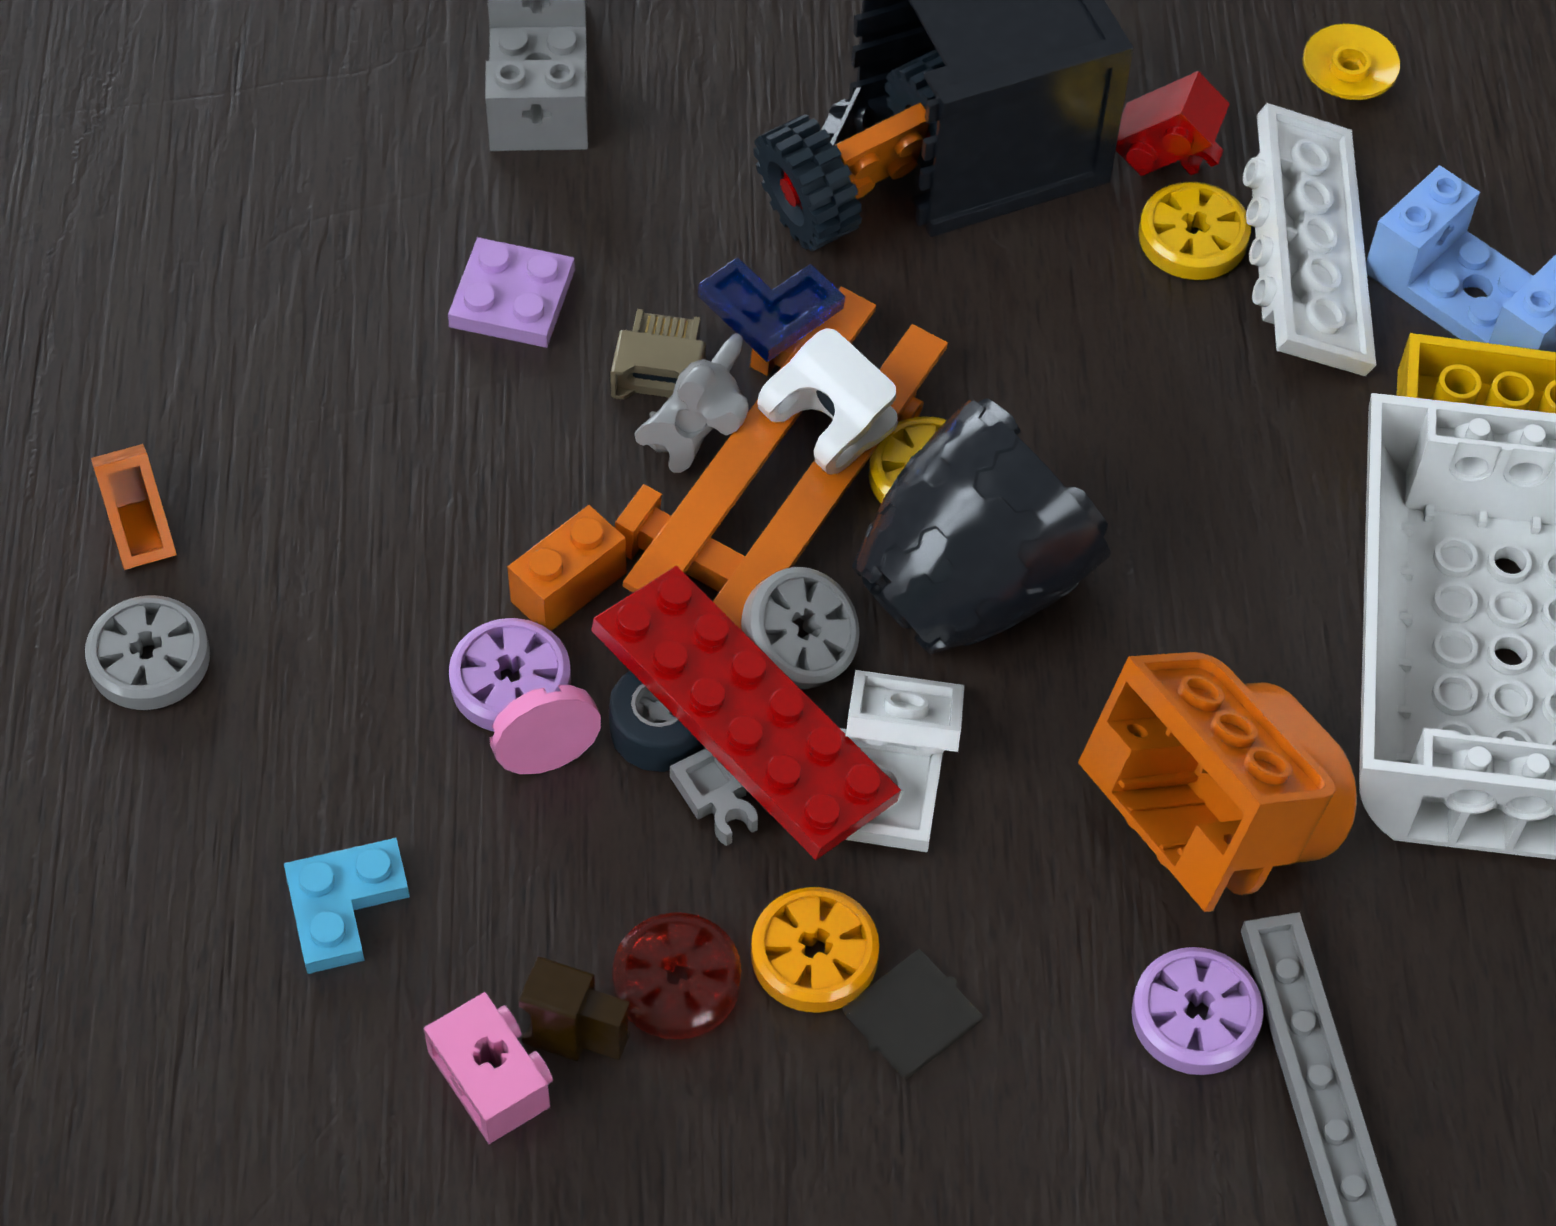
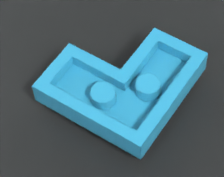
(328, 891)

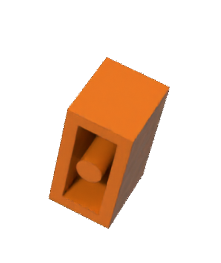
(567, 568)

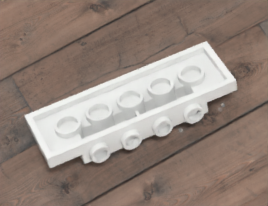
(1310, 240)

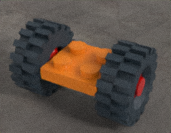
(820, 183)

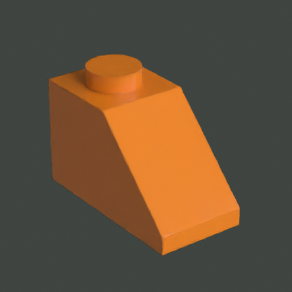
(133, 506)

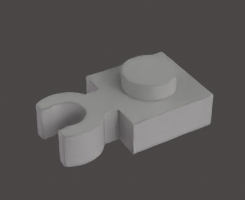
(713, 789)

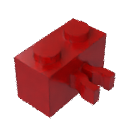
(1173, 126)

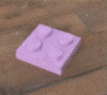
(511, 292)

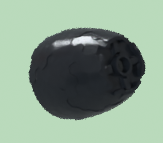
(977, 534)

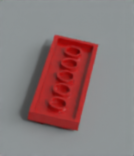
(746, 711)

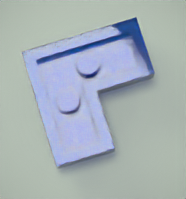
(770, 317)

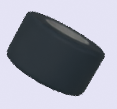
(645, 729)

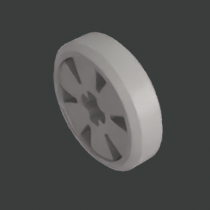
(826, 616)
(118, 641)

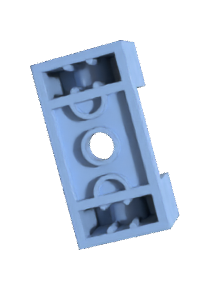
(1431, 257)

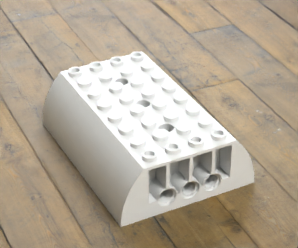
(1449, 732)

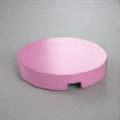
(545, 730)

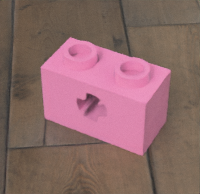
(493, 1097)

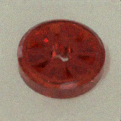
(691, 1005)

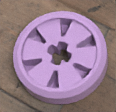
(500, 646)
(1195, 1043)

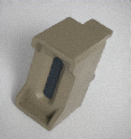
(654, 354)

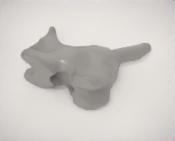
(702, 401)

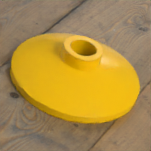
(1351, 61)

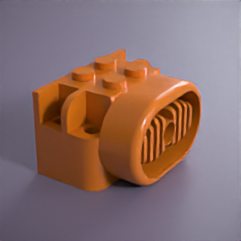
(1219, 773)

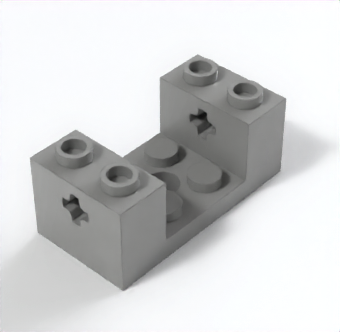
(537, 75)

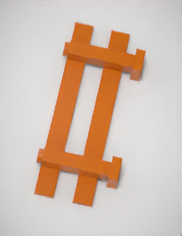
(687, 534)

